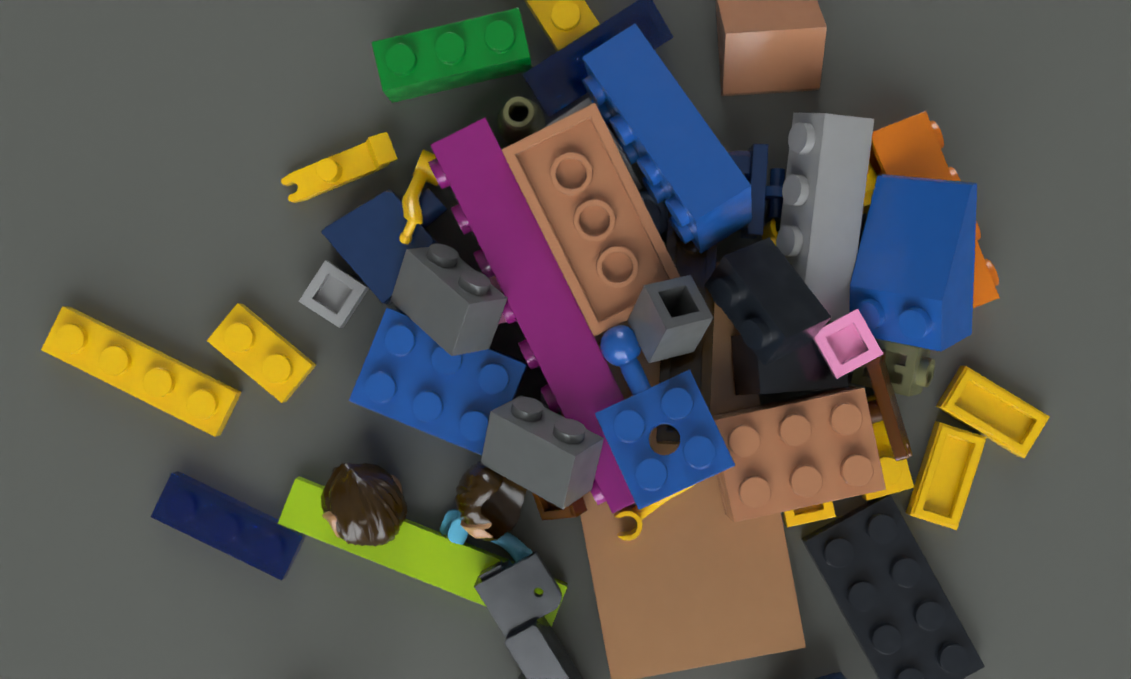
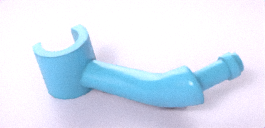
(456, 534)

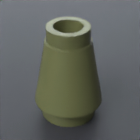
(516, 131)

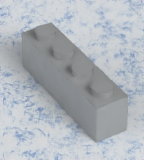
(825, 202)

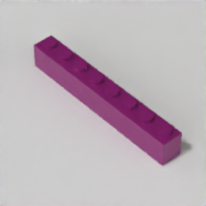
(535, 289)

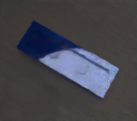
(560, 76)
(228, 525)

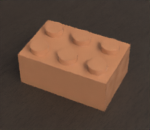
(798, 453)

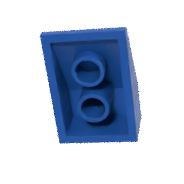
(917, 261)

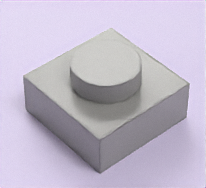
(334, 294)

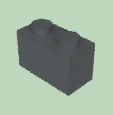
(448, 299)
(541, 450)

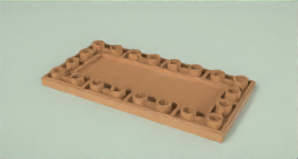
(693, 579)

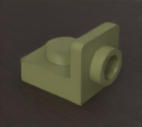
(907, 366)

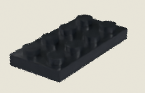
(891, 595)

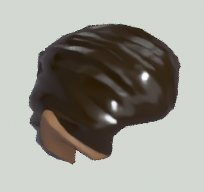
(488, 503)
(363, 504)

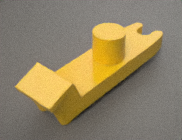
(341, 168)

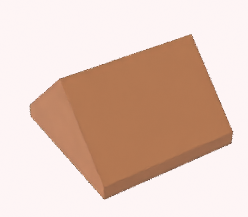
(770, 46)

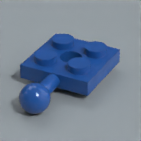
(670, 403)

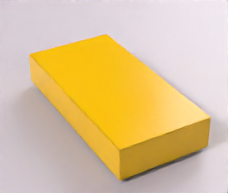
(992, 411)
(946, 475)

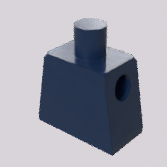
(371, 239)

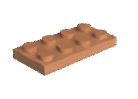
(591, 215)

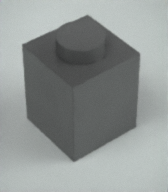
(669, 318)

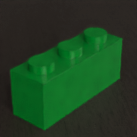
(452, 55)

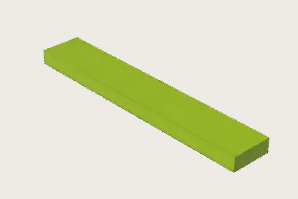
(414, 551)

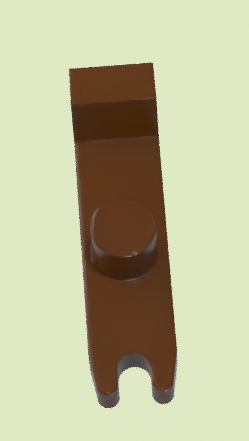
(886, 408)

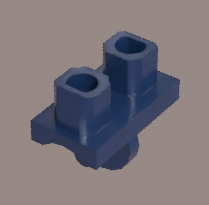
(754, 168)

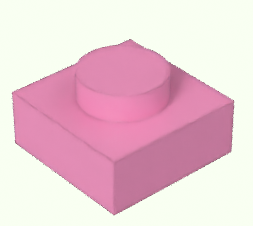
(847, 344)

